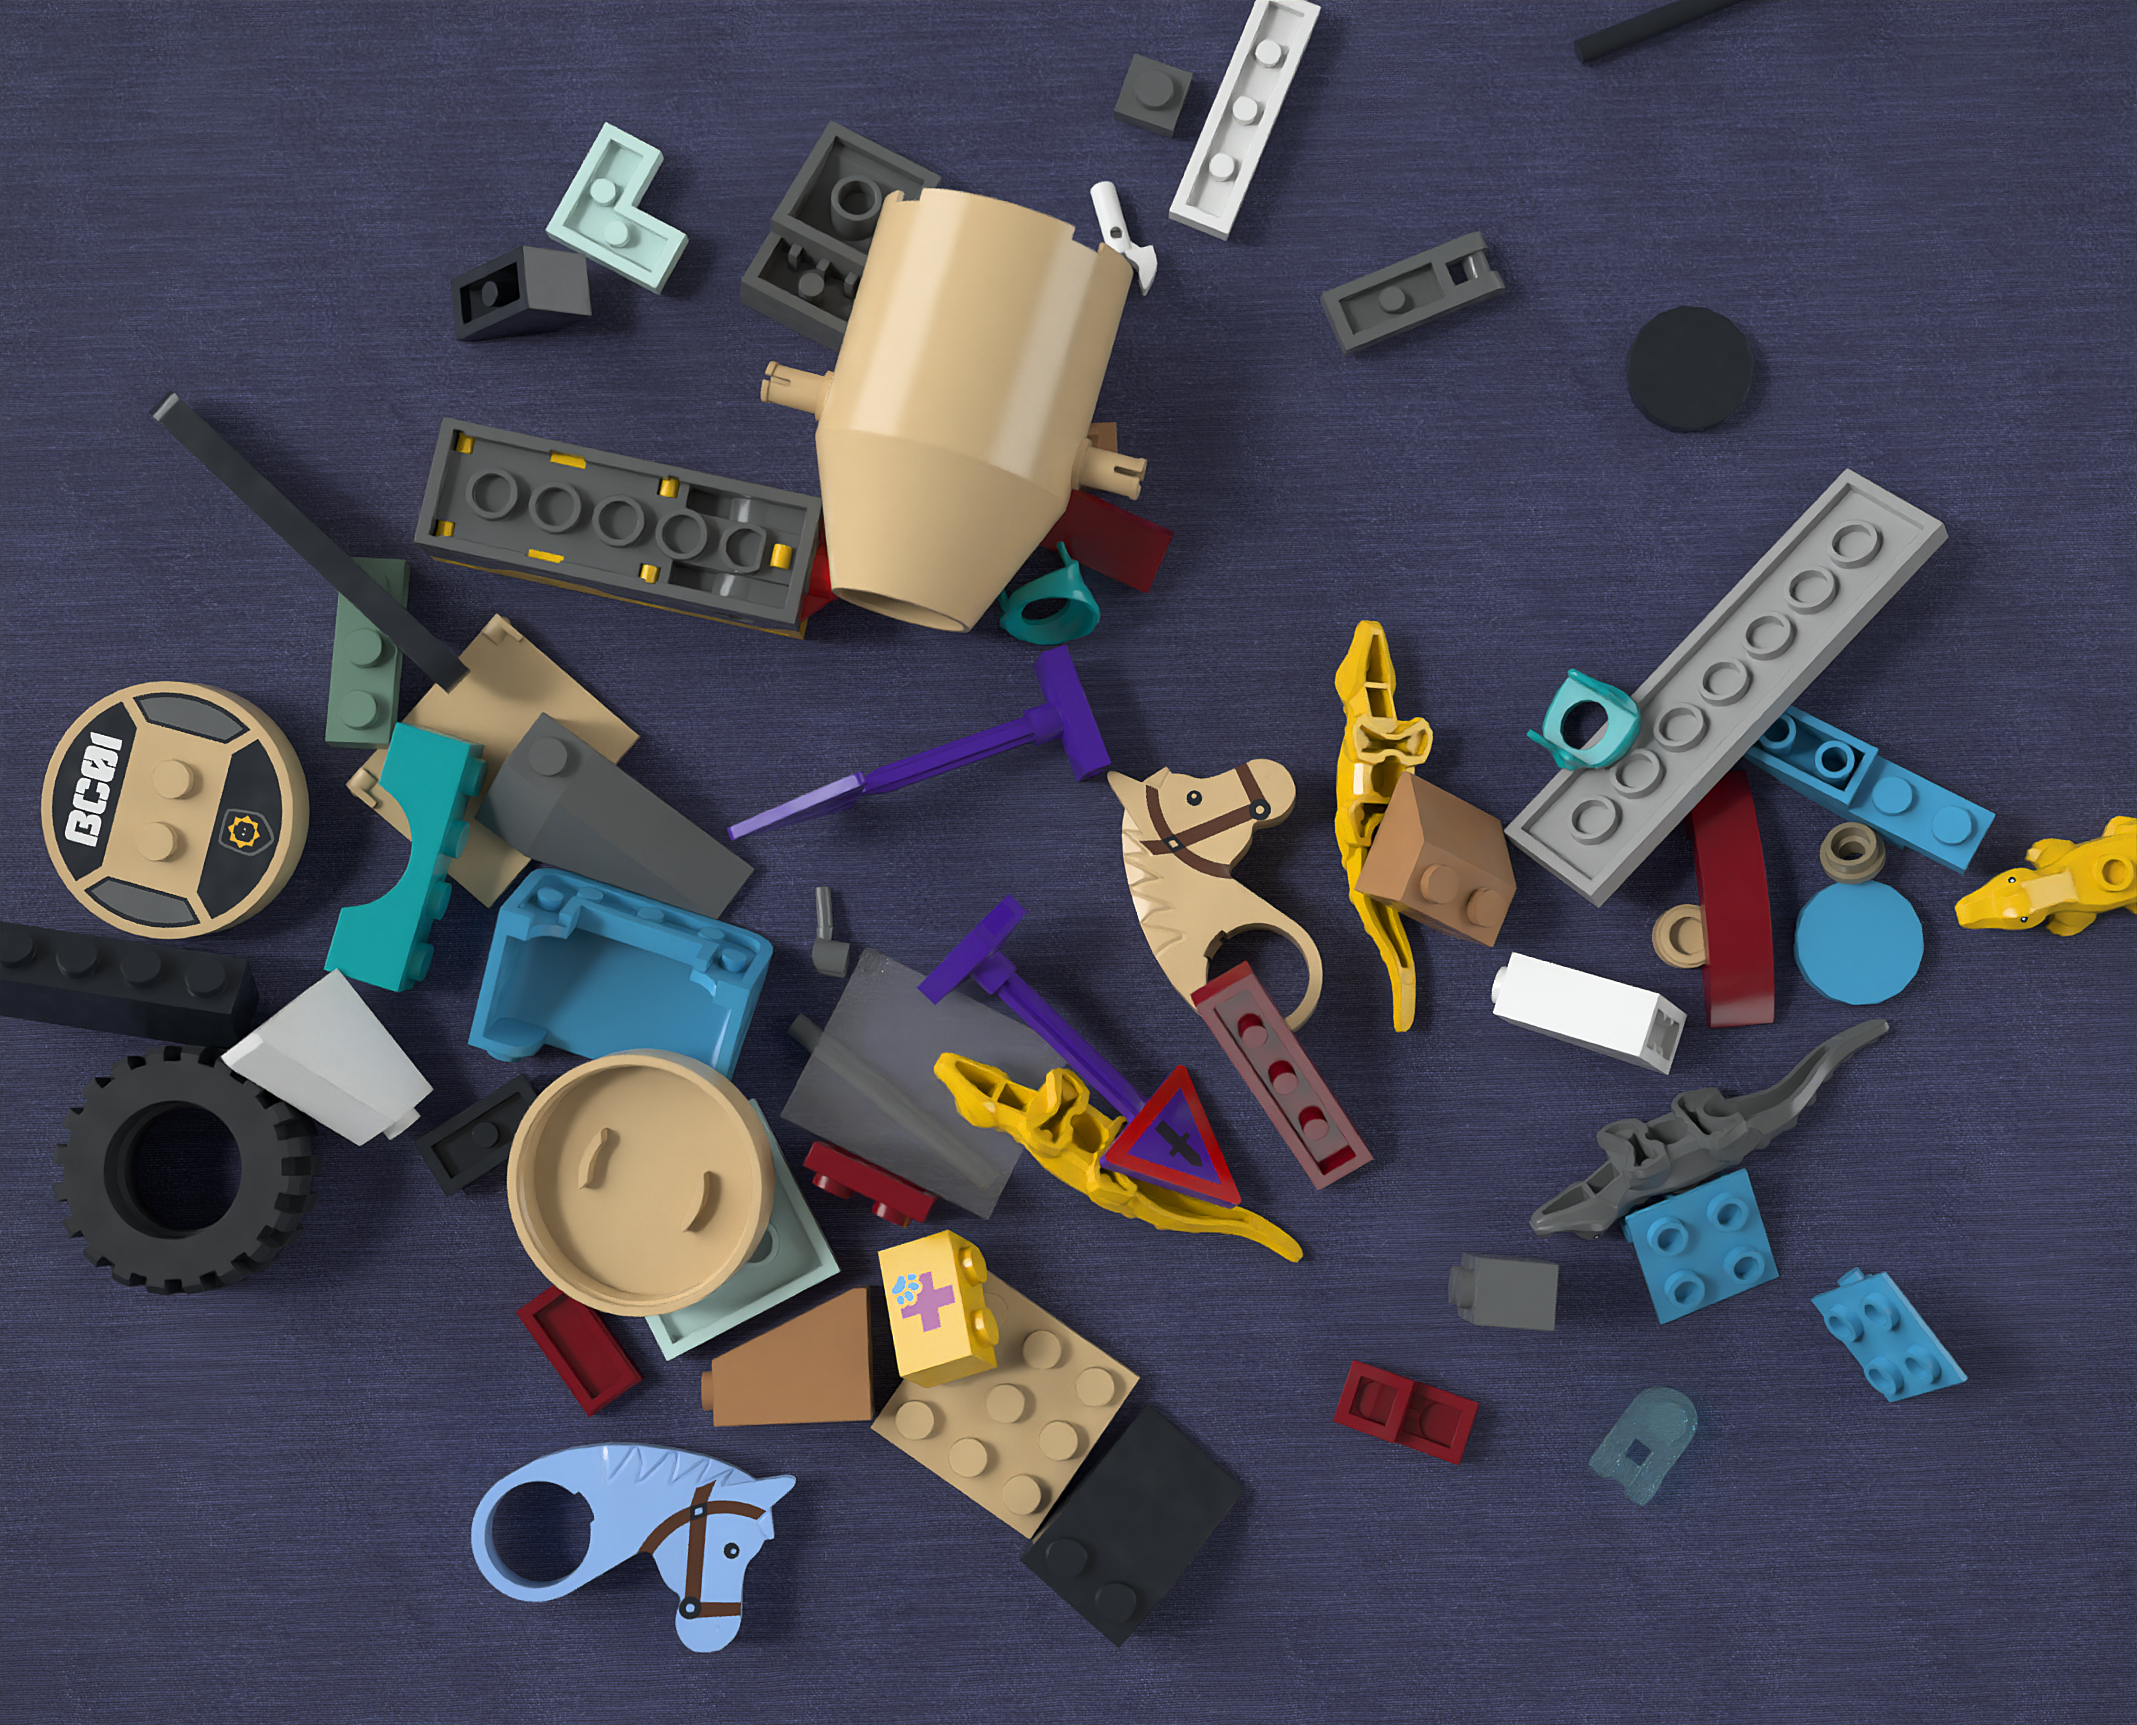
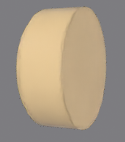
(1679, 937)

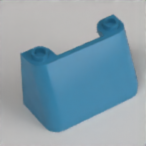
(615, 975)

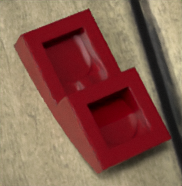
(1406, 1412)

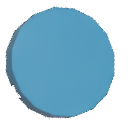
(1858, 942)

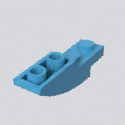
(1870, 790)

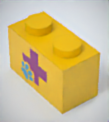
(939, 1309)

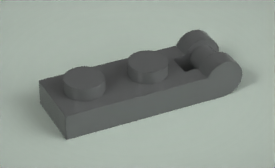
(1410, 293)

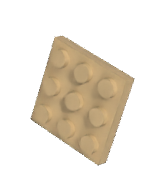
(1017, 1428)

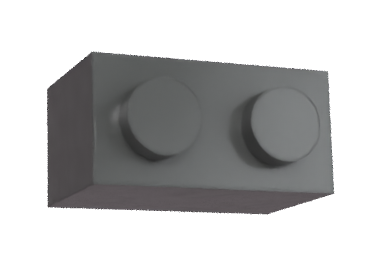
(1505, 1291)

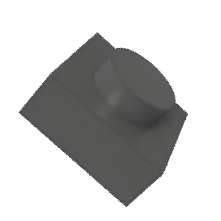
(1153, 96)

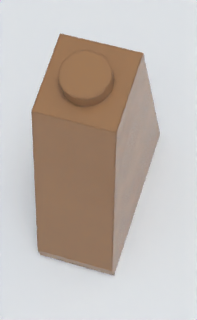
(800, 1370)

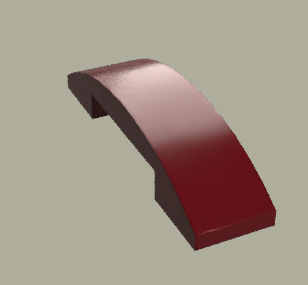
(1733, 905)

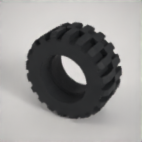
(104, 1177)

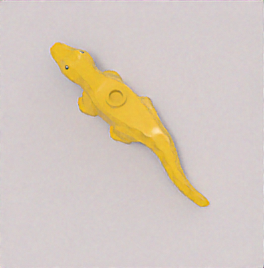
(1368, 770)
(2068, 883)
(1070, 1139)

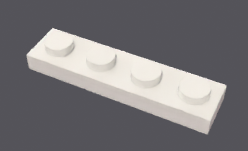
(1243, 115)

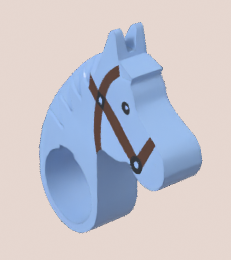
(675, 1503)

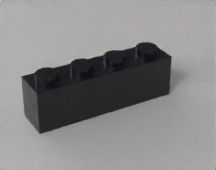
(125, 987)

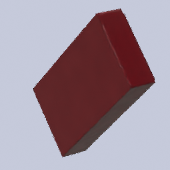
(1110, 540)
(580, 1348)

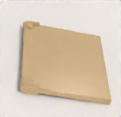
(497, 707)

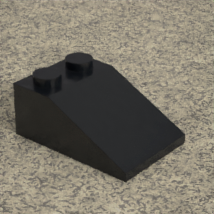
(1131, 1525)

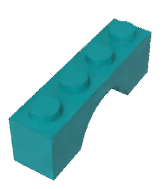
(432, 782)

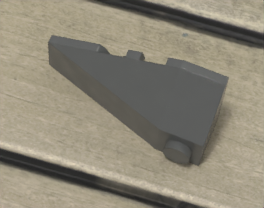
(594, 819)

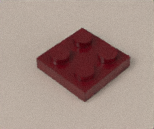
(845, 1173)

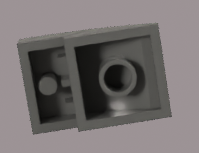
(824, 233)

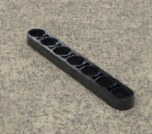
(310, 542)

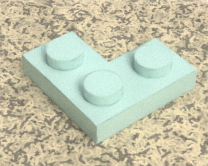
(602, 213)

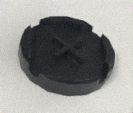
(1688, 369)

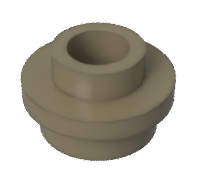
(1849, 839)

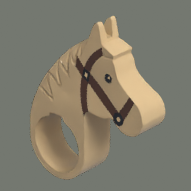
(1178, 861)

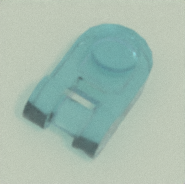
(1660, 1421)

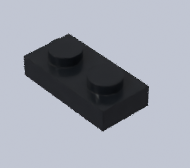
(478, 1136)

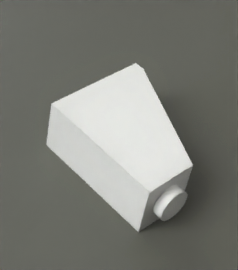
(1589, 1011)
(334, 1063)

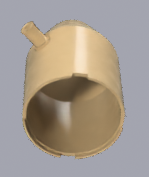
(960, 403)

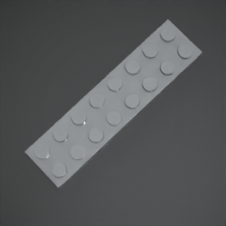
(1729, 683)

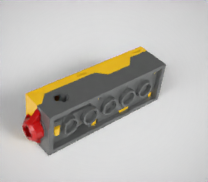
(625, 529)

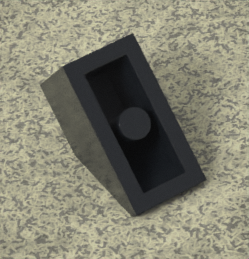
(521, 294)

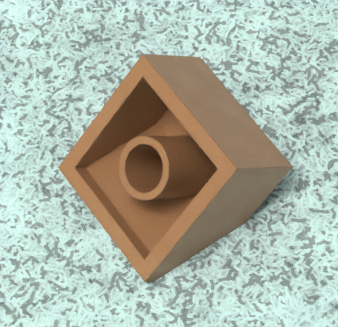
(1440, 863)

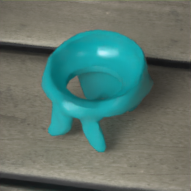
(1071, 622)
(1622, 729)

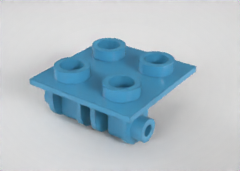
(1701, 1245)
(1887, 1336)

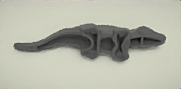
(1692, 1141)

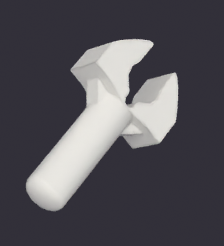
(1117, 236)

